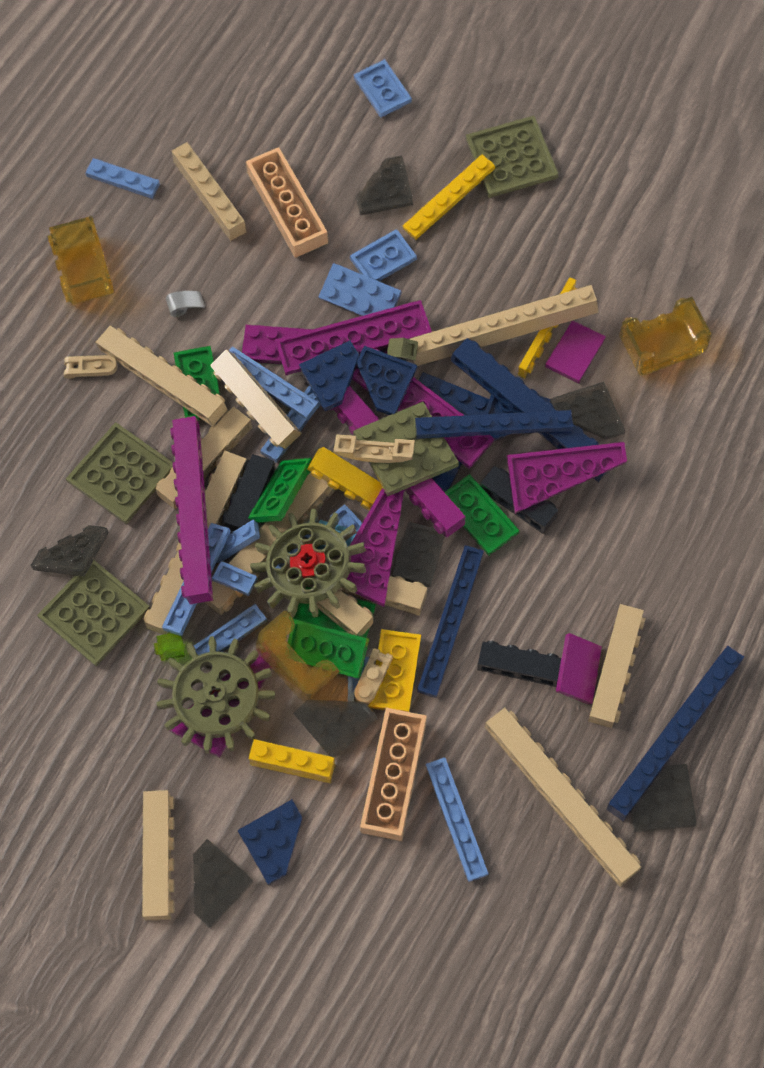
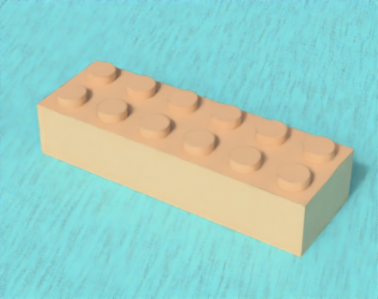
(287, 202)
(393, 774)

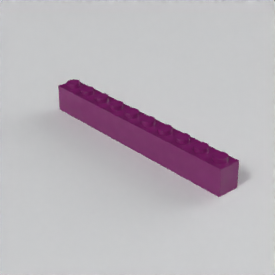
(427, 494)
(192, 511)

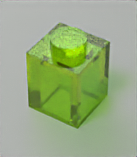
(169, 646)

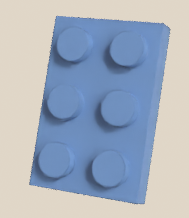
(382, 88)
(383, 256)

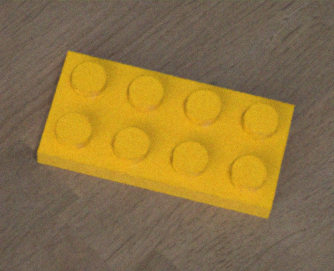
(399, 679)

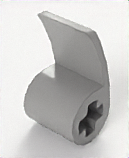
(180, 301)

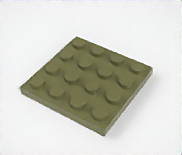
(517, 153)
(430, 455)
(120, 473)
(93, 613)

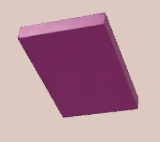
(575, 351)
(578, 668)

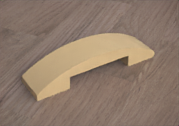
(374, 451)

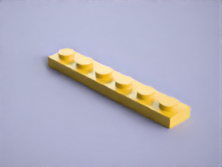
(448, 197)
(544, 335)

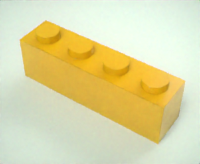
(345, 477)
(292, 761)

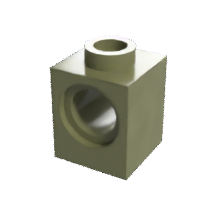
(403, 348)

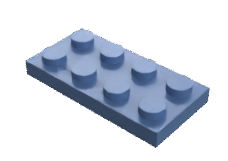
(357, 292)

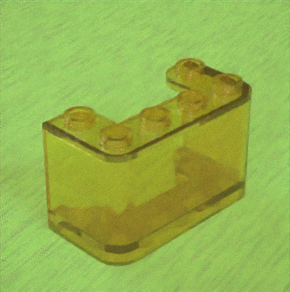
(80, 260)
(666, 338)
(286, 662)

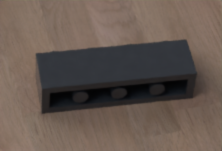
(498, 487)
(250, 488)
(519, 663)

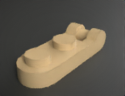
(89, 366)
(372, 676)

